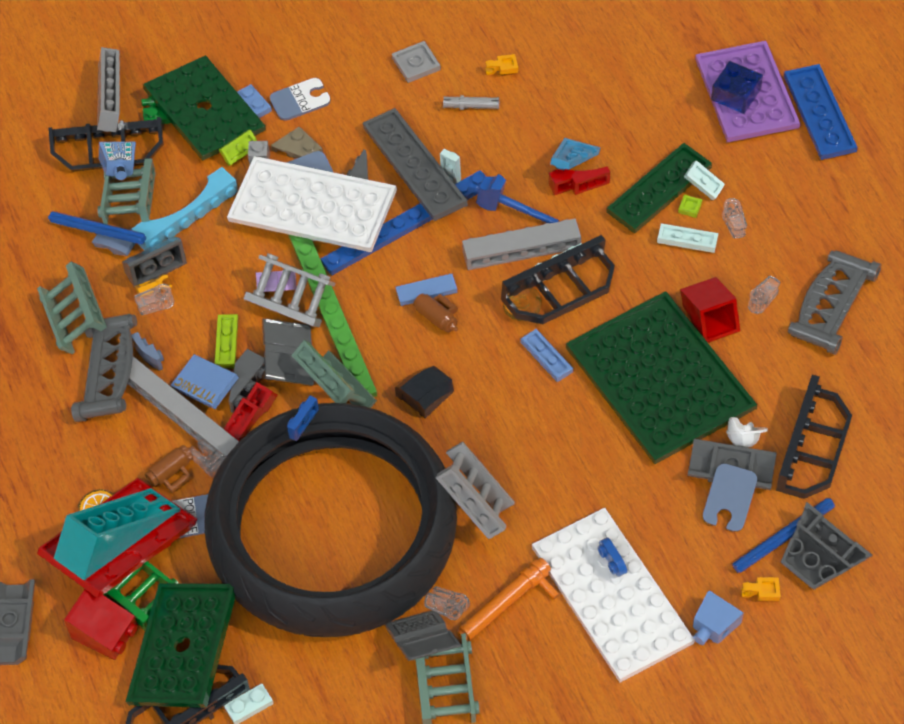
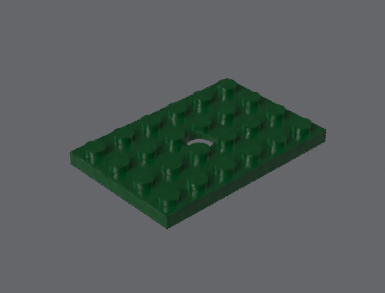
(204, 130)
(183, 677)

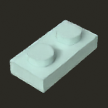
(451, 165)
(704, 180)
(248, 704)

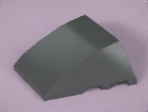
(820, 550)

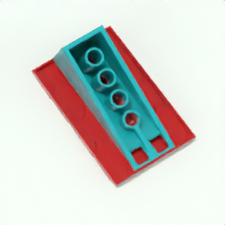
(116, 537)

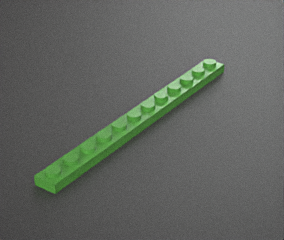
(333, 314)

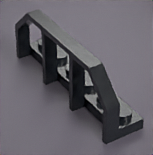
(81, 133)
(552, 267)
(797, 439)
(218, 698)

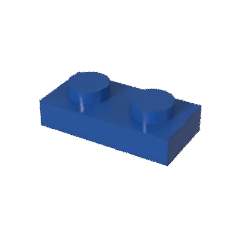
(302, 419)

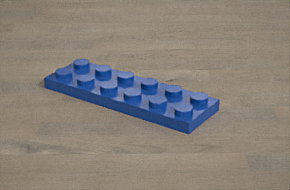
(820, 112)

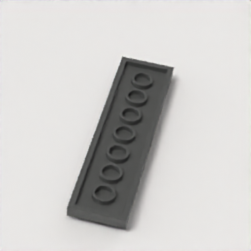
(415, 164)

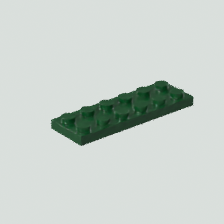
(656, 189)

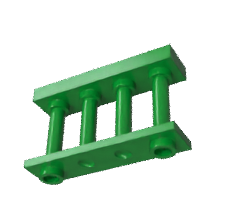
(128, 602)

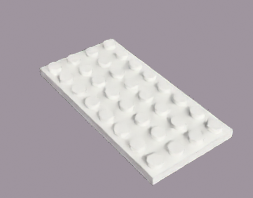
(312, 203)
(621, 614)

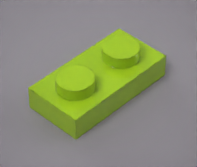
(237, 147)

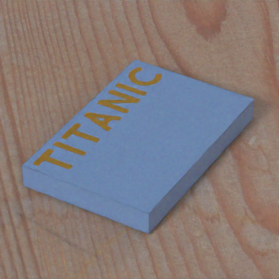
(204, 381)

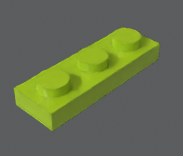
(226, 340)

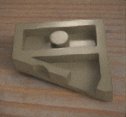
(296, 144)

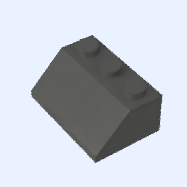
(155, 261)

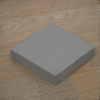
(416, 61)

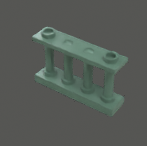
(144, 196)
(88, 306)
(332, 376)
(427, 692)

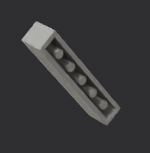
(108, 90)
(520, 244)

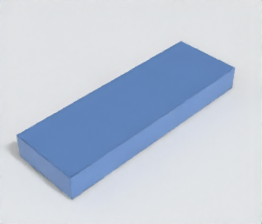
(441, 285)
(546, 355)

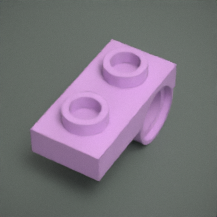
(274, 280)

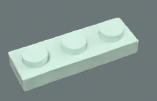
(687, 238)

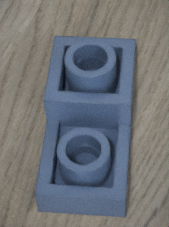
(116, 245)
(147, 351)

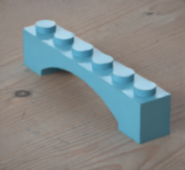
(218, 189)

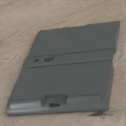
(280, 343)
(422, 635)

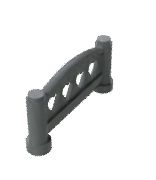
(825, 333)
(95, 403)

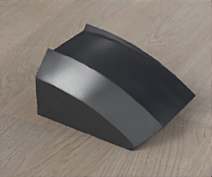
(425, 390)

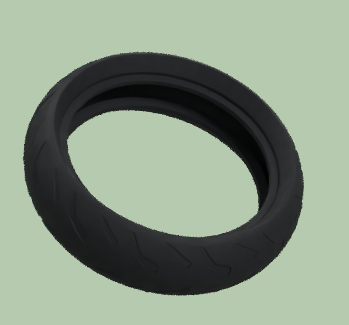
(337, 611)

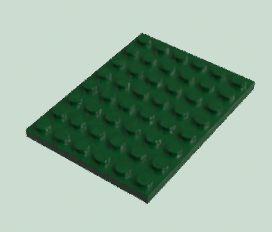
(660, 377)

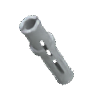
(471, 102)

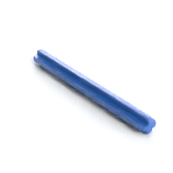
(97, 227)
(776, 540)

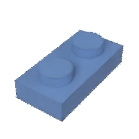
(255, 101)

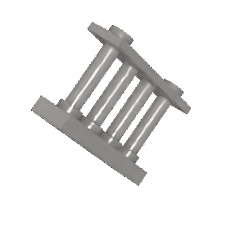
(292, 309)
(467, 497)

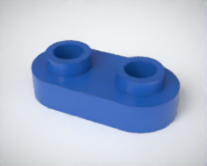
(615, 562)

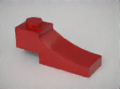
(578, 181)
(250, 410)

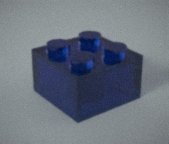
(736, 87)

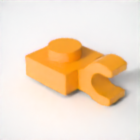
(504, 64)
(151, 284)
(765, 588)

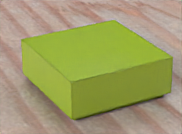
(690, 206)

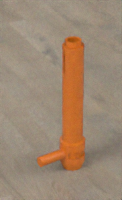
(528, 578)

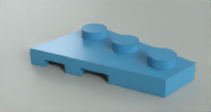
(573, 153)

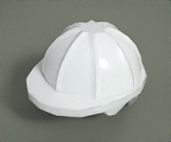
(743, 435)

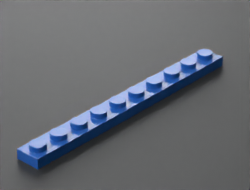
(395, 228)

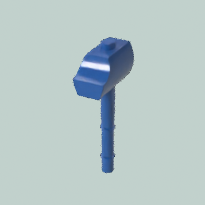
(491, 196)

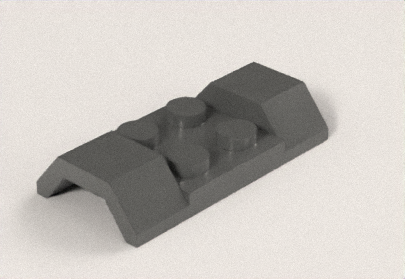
(709, 455)
(15, 621)

